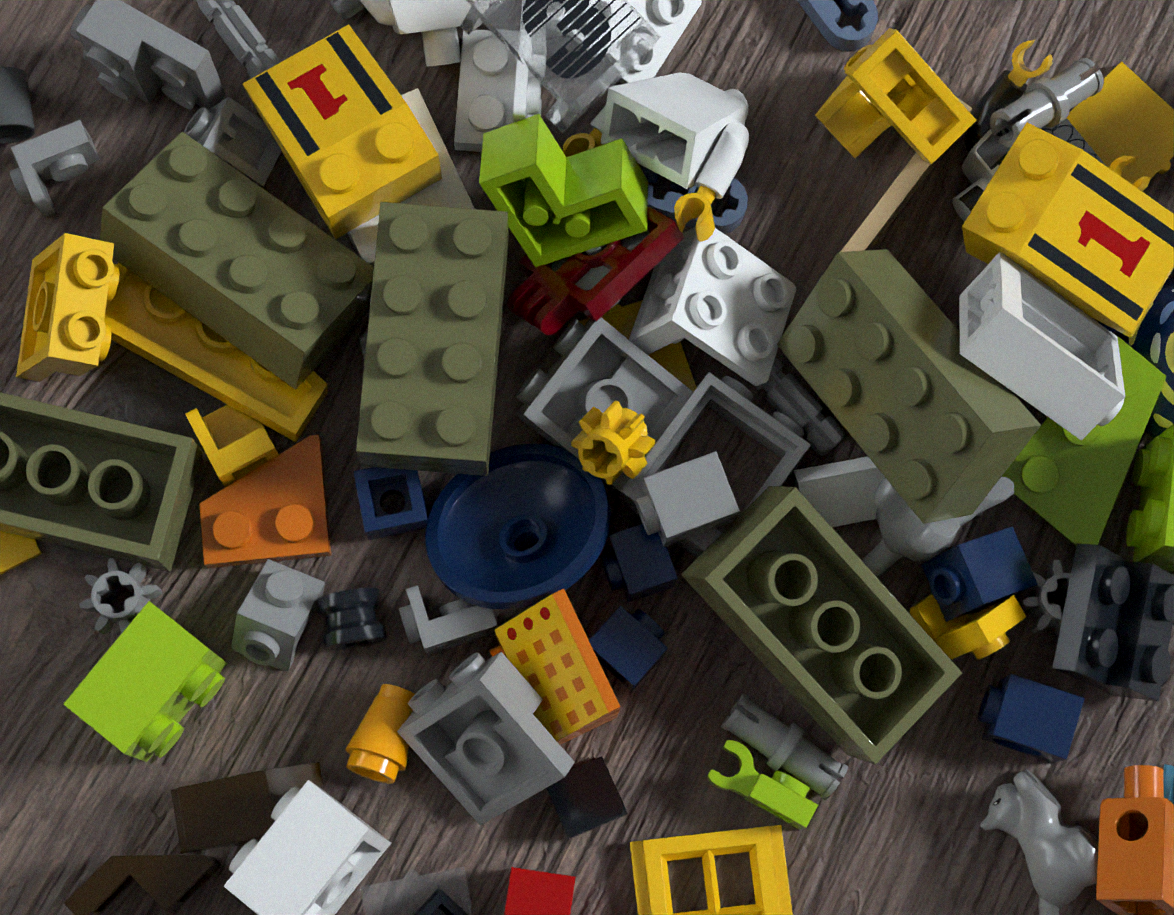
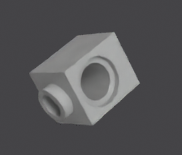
(687, 500)

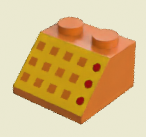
(560, 665)

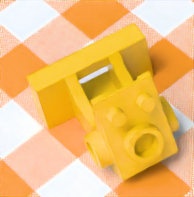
(894, 88)

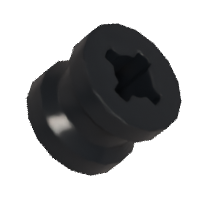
(351, 619)

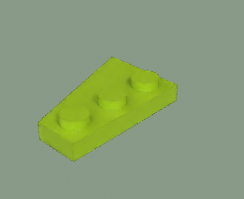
(1078, 481)

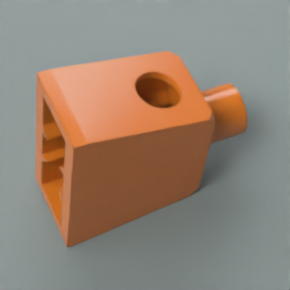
(1132, 868)

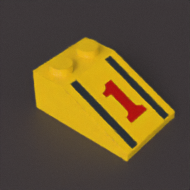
(344, 130)
(1075, 229)

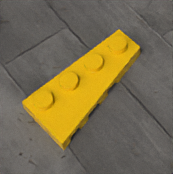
(192, 351)

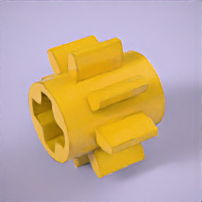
(613, 442)

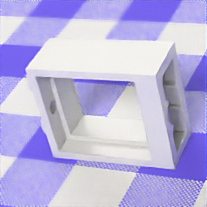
(1041, 347)

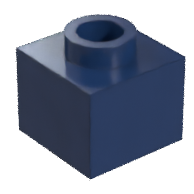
(374, 486)
(638, 563)
(629, 646)

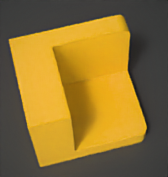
(232, 442)

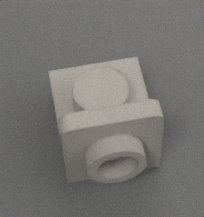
(236, 138)
(55, 156)
(458, 623)

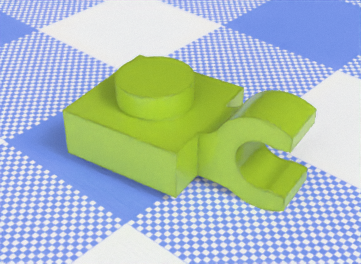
(779, 796)

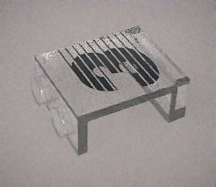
(568, 45)

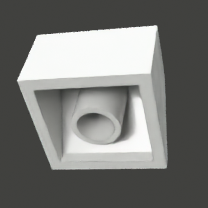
(306, 858)

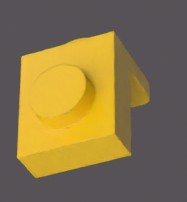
(976, 632)

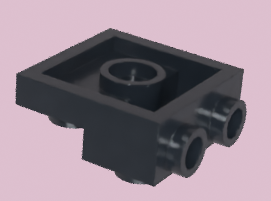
(1116, 624)

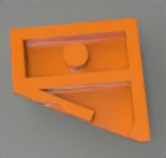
(270, 512)

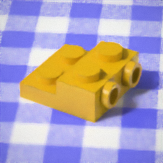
(67, 308)

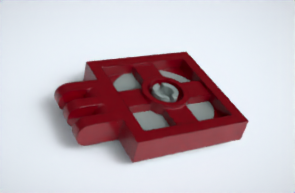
(593, 278)

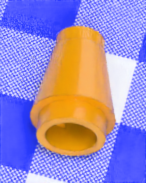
(376, 746)

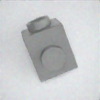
(275, 615)

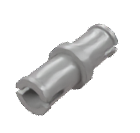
(1047, 100)
(784, 747)

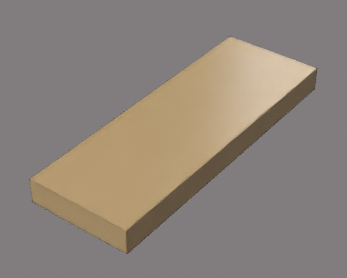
(892, 202)

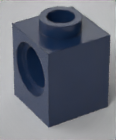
(979, 573)
(1030, 717)

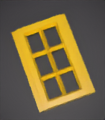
(766, 860)

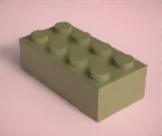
(237, 259)
(433, 339)
(902, 388)
(94, 482)
(822, 623)

